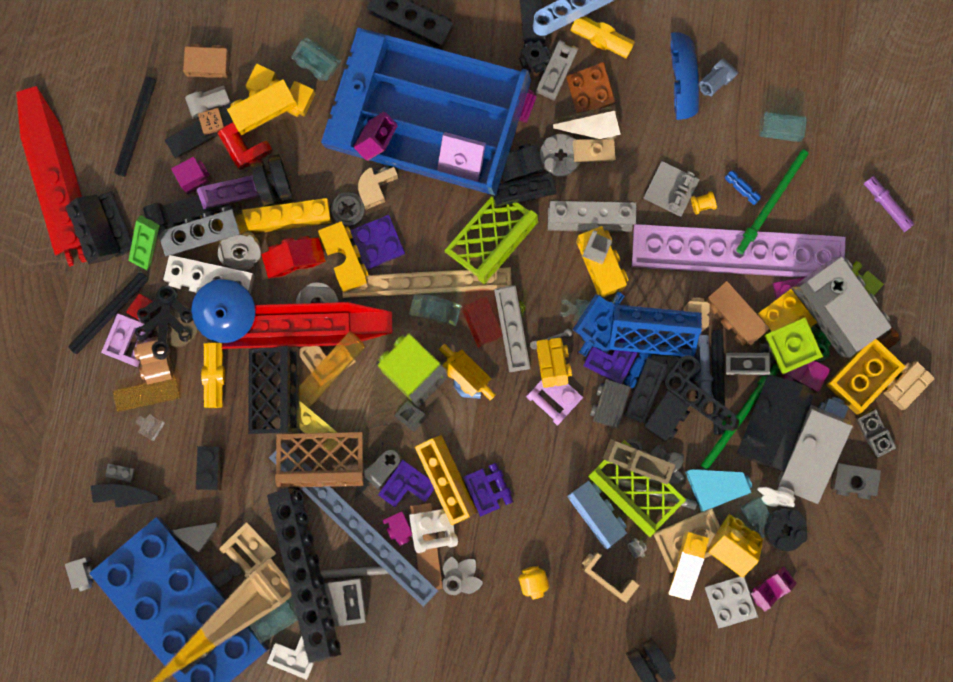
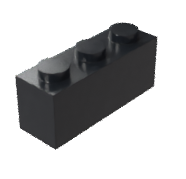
(92, 229)

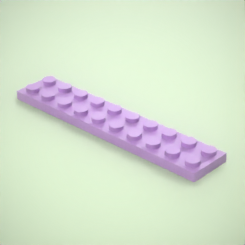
(716, 251)

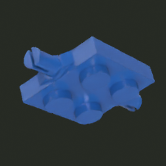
(597, 323)

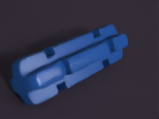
(743, 187)
(636, 370)

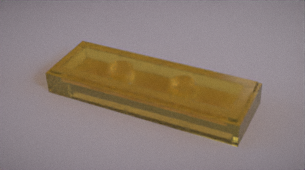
(146, 395)

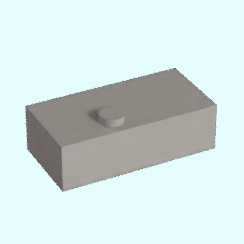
(815, 454)

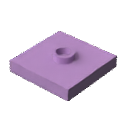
(461, 157)

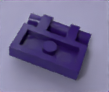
(481, 490)

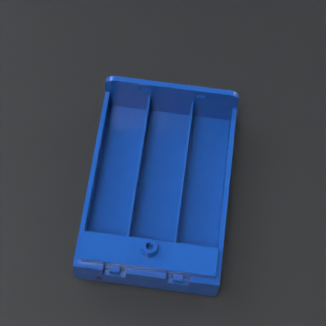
(427, 96)

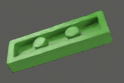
(143, 242)

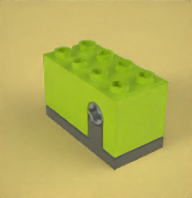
(412, 369)

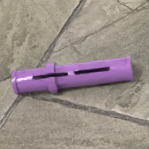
(889, 204)

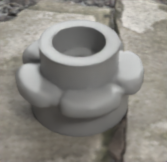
(637, 548)

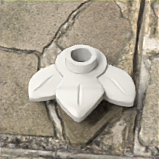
(782, 497)

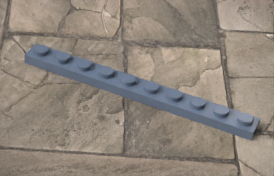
(364, 535)

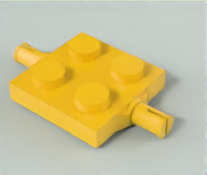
(466, 372)

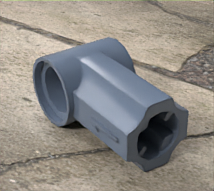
(720, 75)

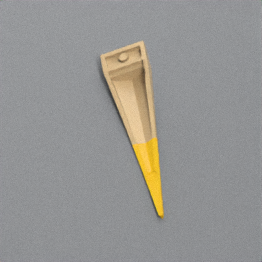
(255, 597)

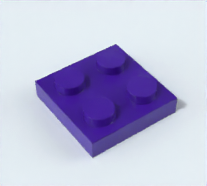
(377, 242)

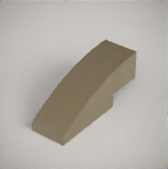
(639, 461)

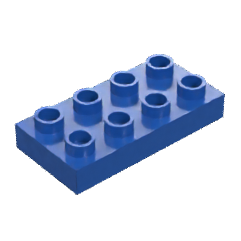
(169, 600)

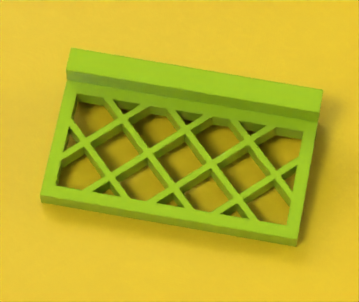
(503, 249)
(627, 505)

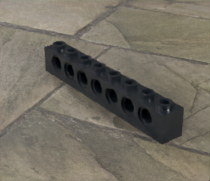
(301, 586)

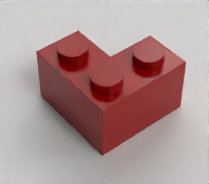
(293, 256)

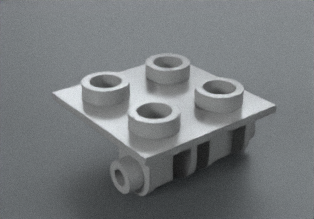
(671, 188)
(731, 601)

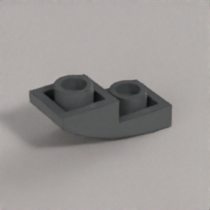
(875, 433)

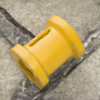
(703, 202)

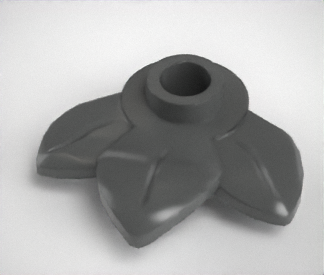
(673, 457)

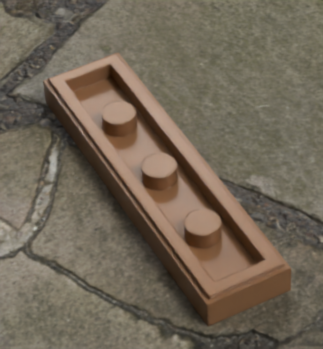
(429, 560)

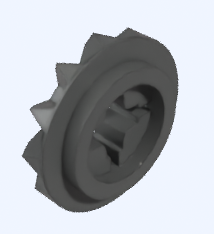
(348, 199)

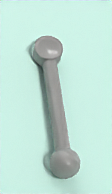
(568, 332)

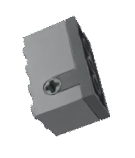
(843, 314)

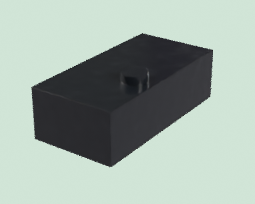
(776, 422)

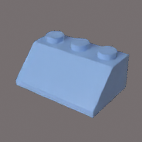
(598, 514)

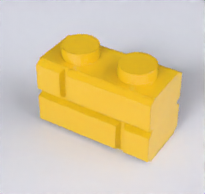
(553, 363)

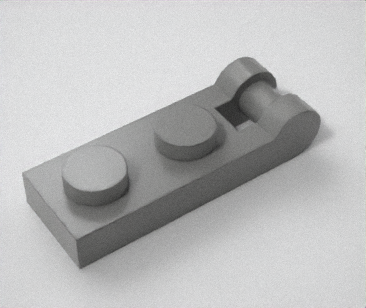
(556, 70)

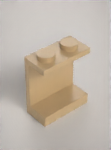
(626, 591)

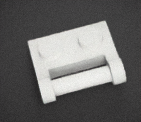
(428, 523)

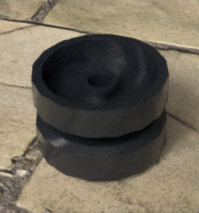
(271, 180)
(652, 664)

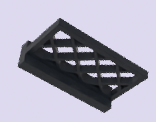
(287, 390)

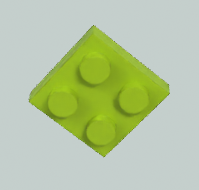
(793, 345)

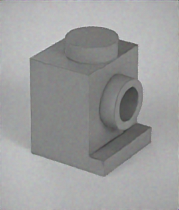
(79, 575)

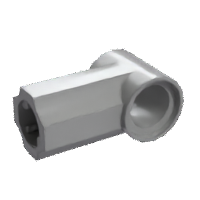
(202, 102)

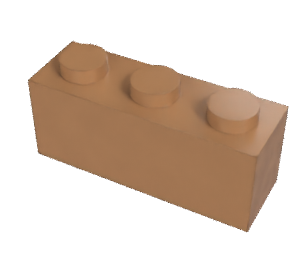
(736, 315)

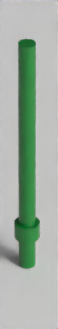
(751, 233)
(741, 415)

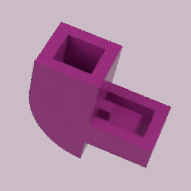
(773, 588)

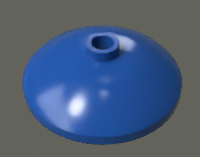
(237, 307)

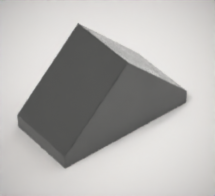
(197, 536)

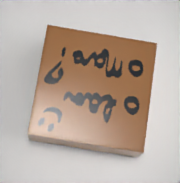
(211, 121)

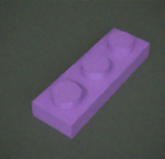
(227, 192)

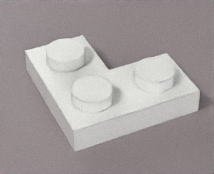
(291, 660)

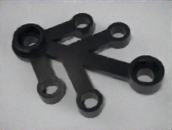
(163, 319)

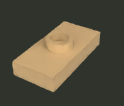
(594, 150)

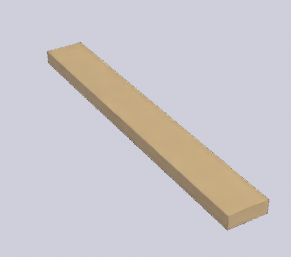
(428, 283)

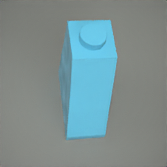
(717, 487)

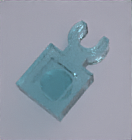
(576, 310)
(756, 514)

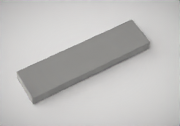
(512, 328)

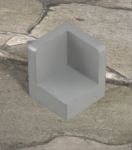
(597, 248)

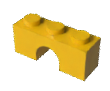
(302, 94)
(336, 240)

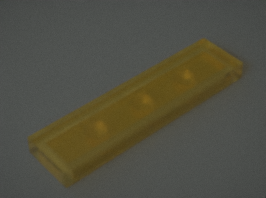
(330, 369)

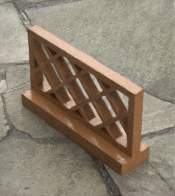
(319, 478)

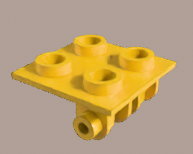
(785, 311)

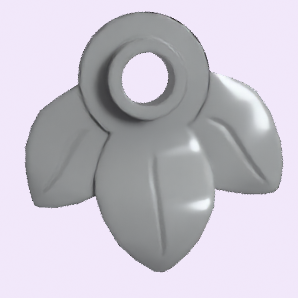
(463, 574)

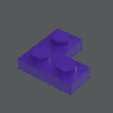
(611, 367)
(405, 479)

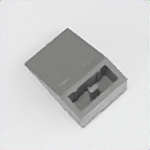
(346, 602)

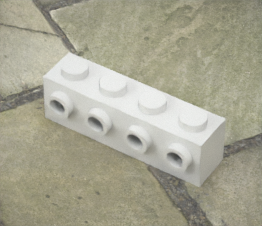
(197, 274)

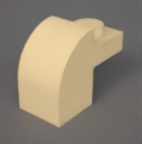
(369, 185)

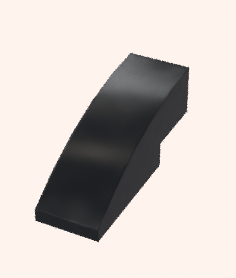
(122, 495)

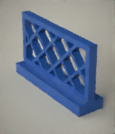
(656, 321)

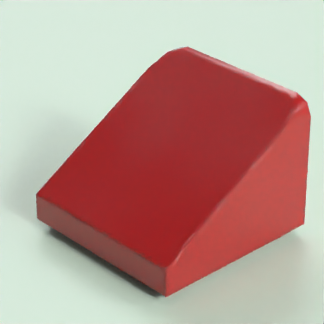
(140, 302)

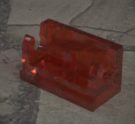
(481, 322)

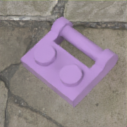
(120, 338)
(562, 395)

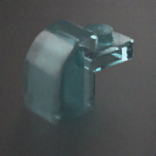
(435, 308)

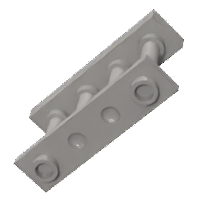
(591, 215)

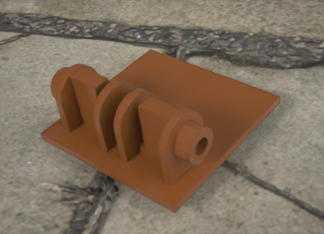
(591, 88)

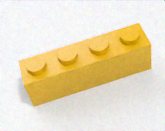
(446, 479)

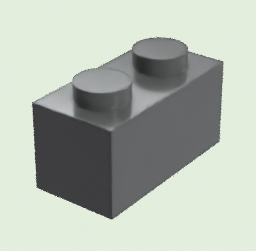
(120, 472)

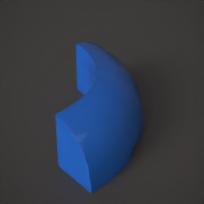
(686, 73)

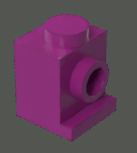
(399, 528)

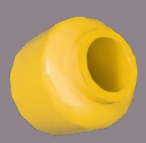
(533, 582)

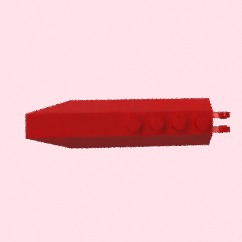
(50, 169)
(312, 325)

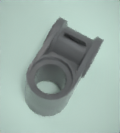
(380, 471)

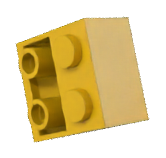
(736, 546)

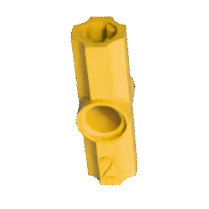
(603, 36)
(213, 375)

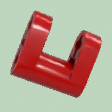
(238, 150)

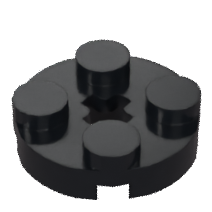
(775, 525)

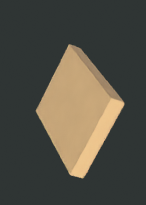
(670, 538)

